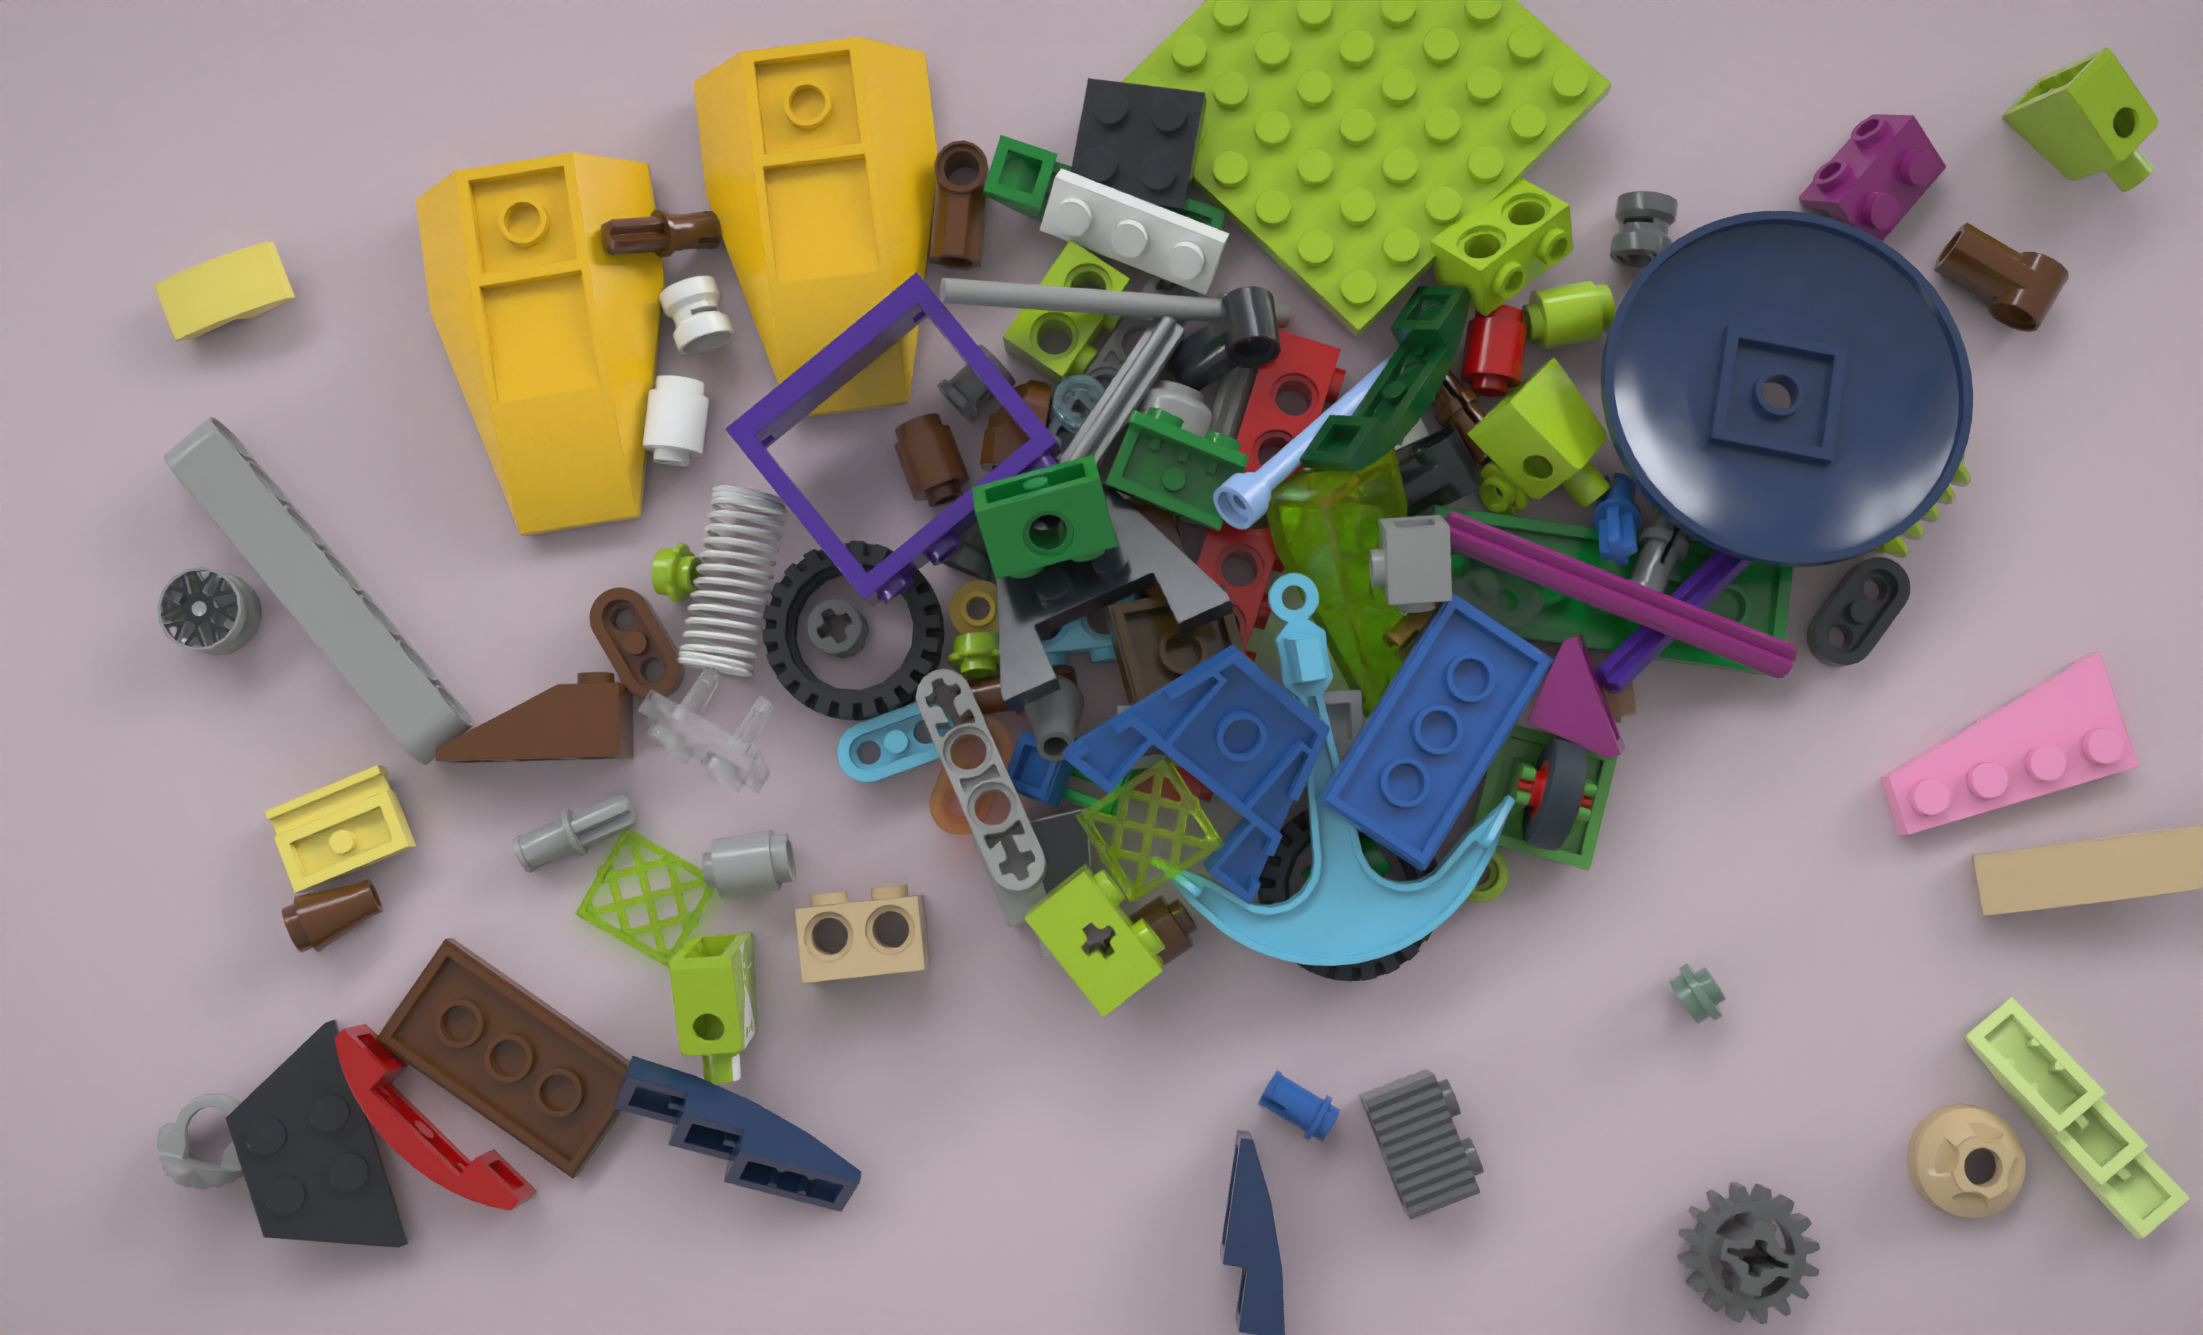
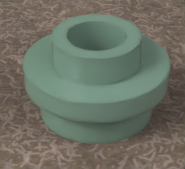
(1698, 993)

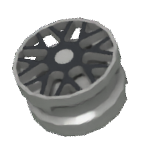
(209, 611)

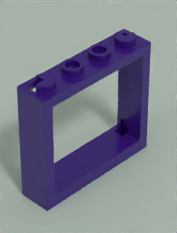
(833, 369)

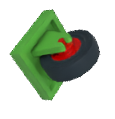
(1556, 793)

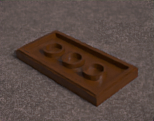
(508, 1056)

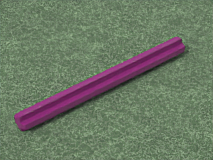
(1620, 596)

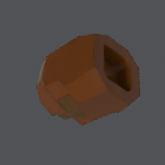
(1004, 435)

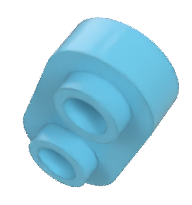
(897, 741)

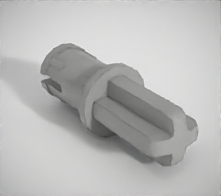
(574, 832)

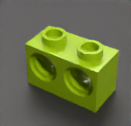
(1503, 245)
(1022, 339)

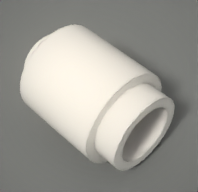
(675, 420)

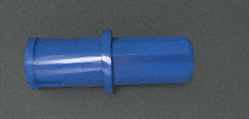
(1617, 520)

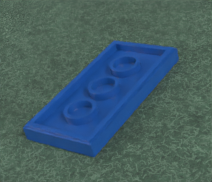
(1435, 731)

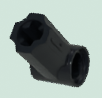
(1241, 337)
(1438, 471)

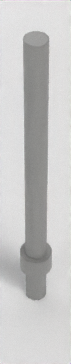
(1088, 300)

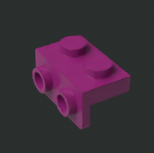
(1876, 174)

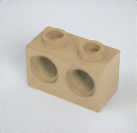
(865, 950)

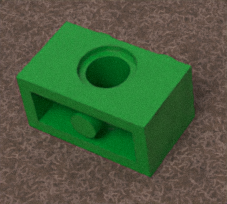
(1064, 490)

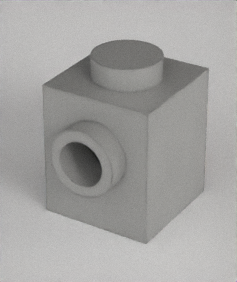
(1413, 562)

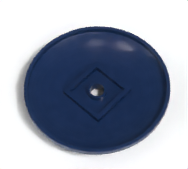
(1853, 340)

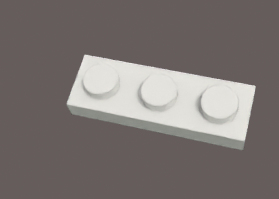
(1133, 231)

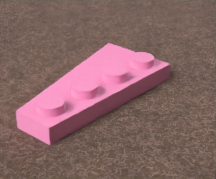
(2033, 746)

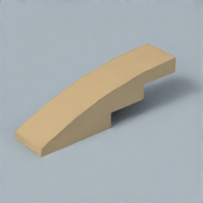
(2091, 870)

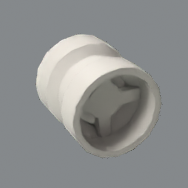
(696, 315)

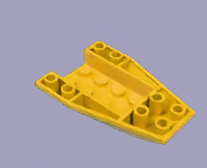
(823, 195)
(549, 328)

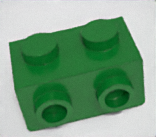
(1175, 466)

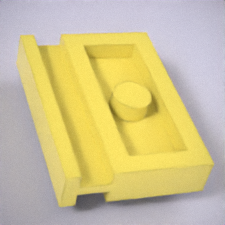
(340, 829)

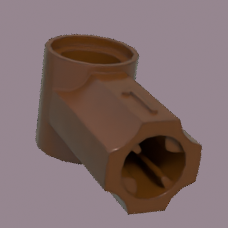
(959, 209)
(2014, 283)

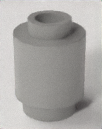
(749, 863)

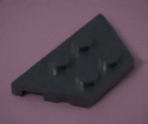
(314, 1154)

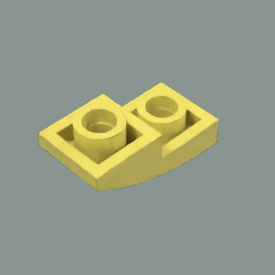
(224, 290)

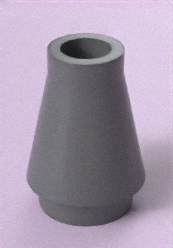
(1056, 719)

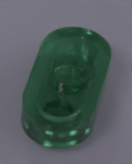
(1482, 587)

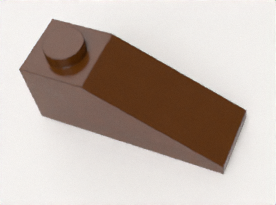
(557, 725)

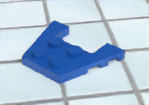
(1233, 735)

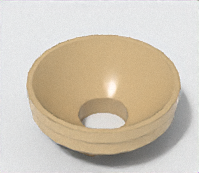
(1939, 1155)

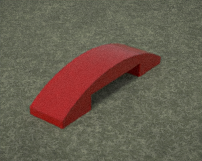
(413, 1136)

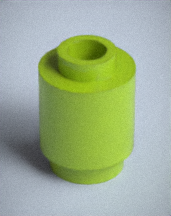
(1568, 314)

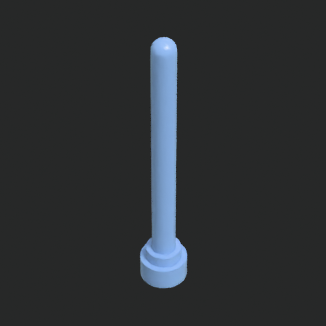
(1247, 495)

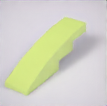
(2075, 1118)

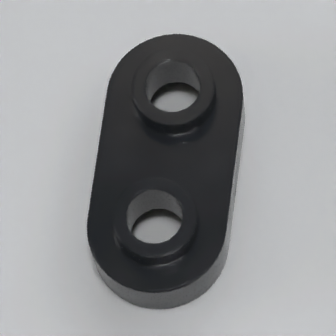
(1856, 615)

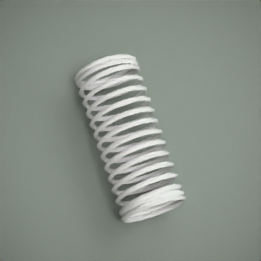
(749, 500)

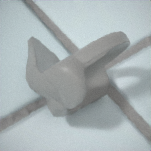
(179, 1160)

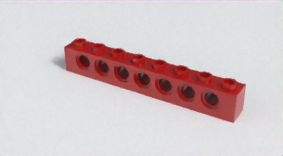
(1312, 372)

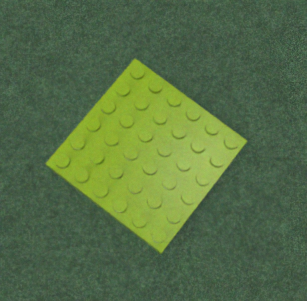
(1367, 127)

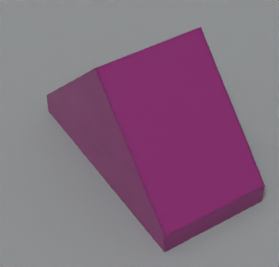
(1575, 702)

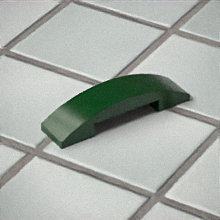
(1428, 341)

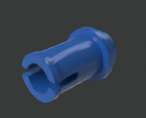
(1299, 1106)

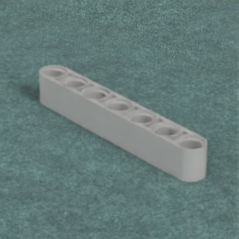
(318, 590)

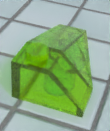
(1324, 530)

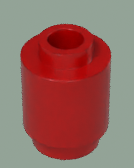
(1494, 351)

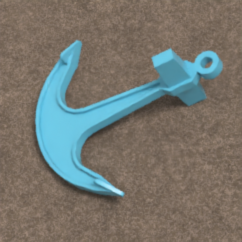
(1345, 906)

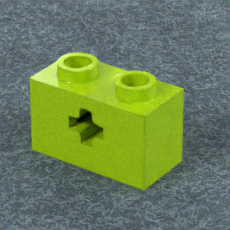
(1101, 973)

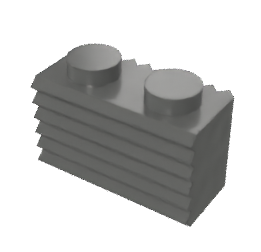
(1422, 1143)

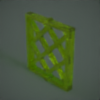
(1110, 854)
(608, 874)

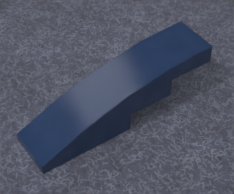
(759, 1145)
(1252, 1243)

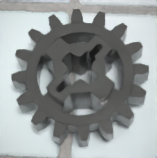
(1746, 1277)

